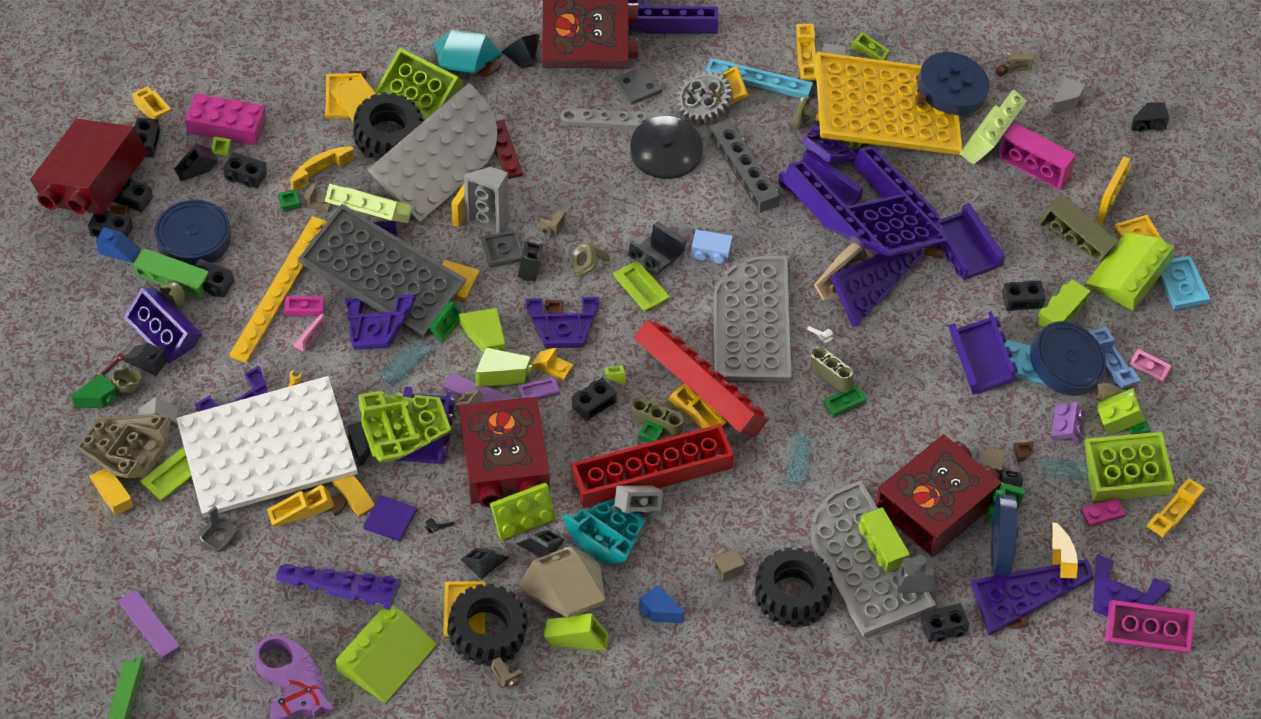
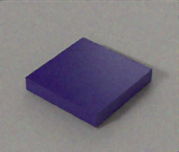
(390, 518)

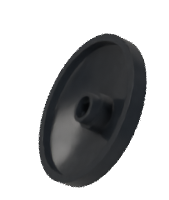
(666, 147)

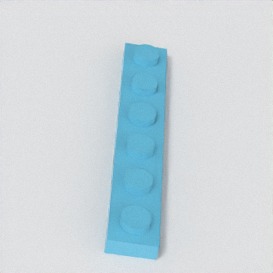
(764, 79)

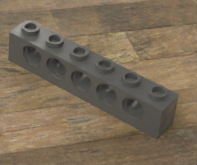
(745, 166)

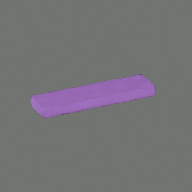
(459, 385)
(149, 624)

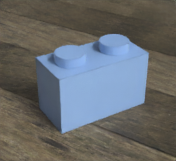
(711, 246)

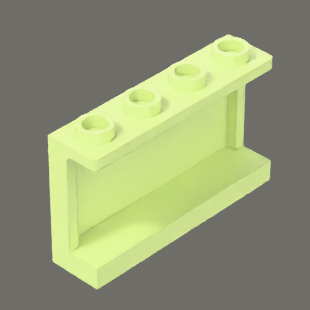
(993, 127)
(369, 203)

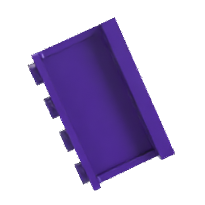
(841, 185)
(970, 244)
(984, 354)
(436, 450)

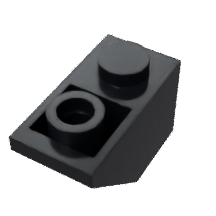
(1151, 117)

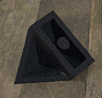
(523, 50)
(542, 543)
(483, 561)

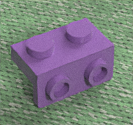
(1068, 422)

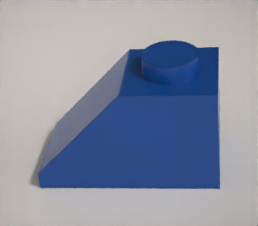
(117, 245)
(660, 607)

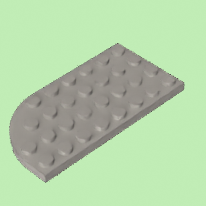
(438, 153)
(753, 321)
(857, 577)

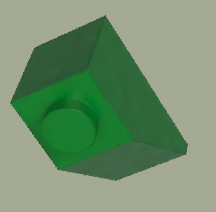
(95, 394)

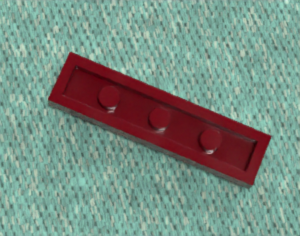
(506, 152)

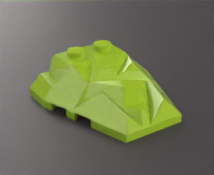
(400, 423)

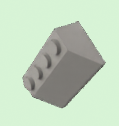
(487, 199)

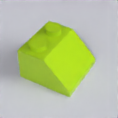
(1121, 411)

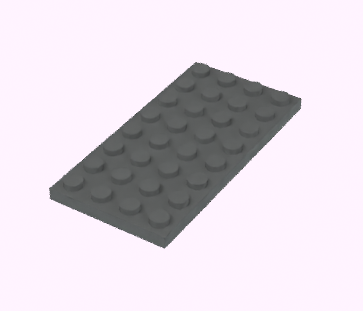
(380, 267)

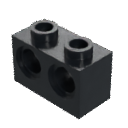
(149, 132)
(245, 170)
(135, 195)
(111, 221)
(218, 280)
(1023, 295)
(597, 395)
(943, 619)

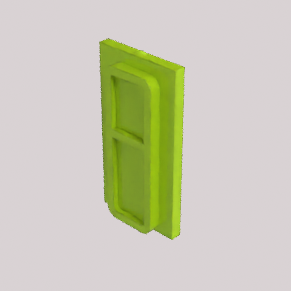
(641, 286)
(168, 476)

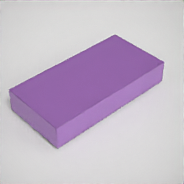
(542, 389)

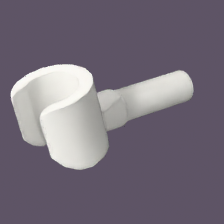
(822, 335)

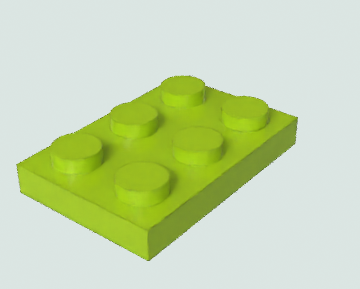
(523, 511)

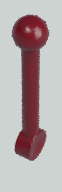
(119, 357)

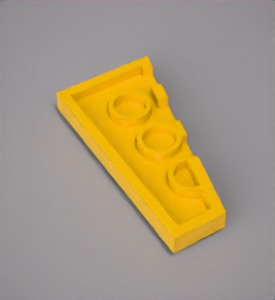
(1113, 188)

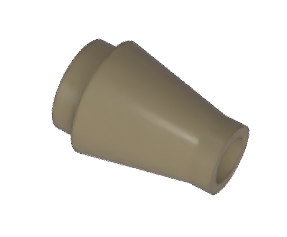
(1104, 391)

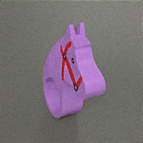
(303, 682)

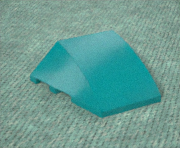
(465, 51)
(605, 531)

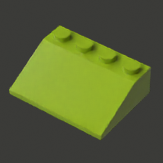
(419, 81)
(1131, 269)
(1128, 466)
(385, 653)

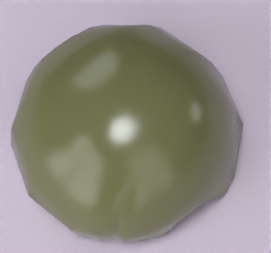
(174, 293)
(124, 376)

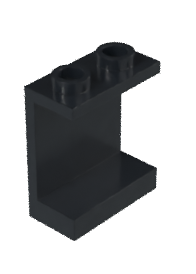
(659, 249)

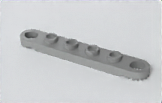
(606, 118)

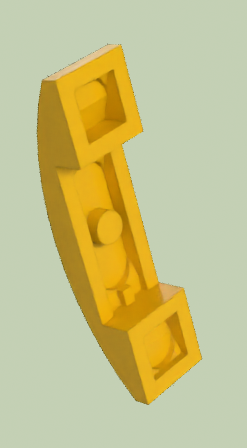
(806, 51)
(319, 162)
(355, 494)
(1177, 508)

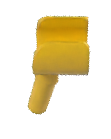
(294, 380)

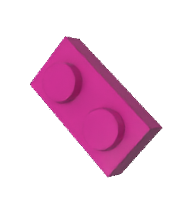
(304, 305)
(1103, 512)

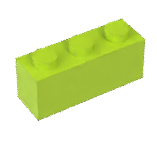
(1065, 304)
(883, 539)

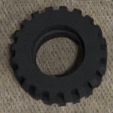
(383, 108)
(489, 600)
(789, 608)

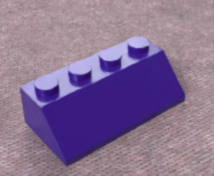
(162, 323)

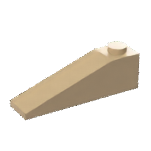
(848, 258)

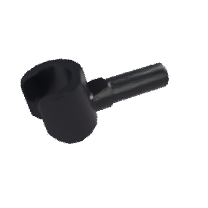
(432, 524)

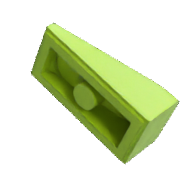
(869, 47)

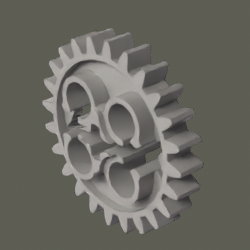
(706, 103)

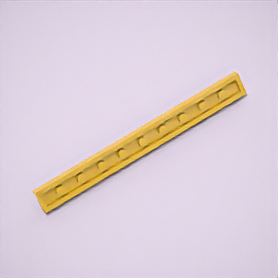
(275, 295)

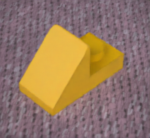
(549, 363)

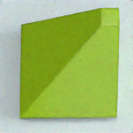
(221, 145)
(618, 376)

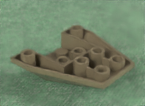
(127, 443)
(565, 582)

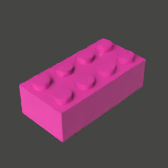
(225, 119)
(1036, 156)
(1149, 626)

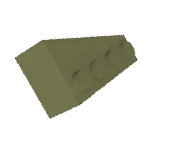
(1077, 228)

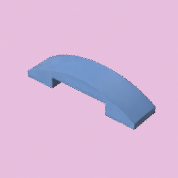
(1115, 364)

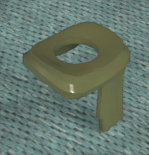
(802, 109)
(592, 255)

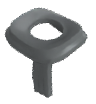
(215, 524)

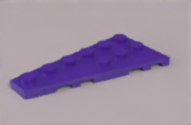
(870, 281)
(343, 584)
(1015, 596)

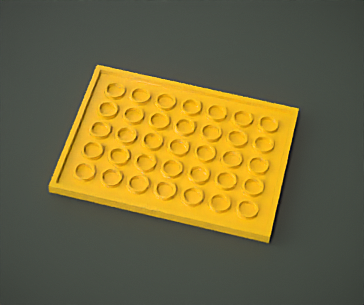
(876, 105)

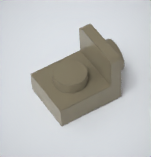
(1019, 61)
(316, 200)
(554, 225)
(469, 397)
(502, 672)

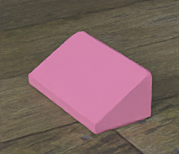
(310, 333)
(1150, 365)

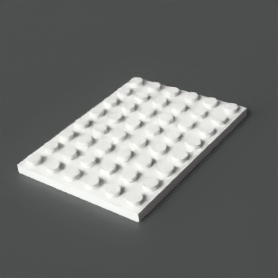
(266, 446)

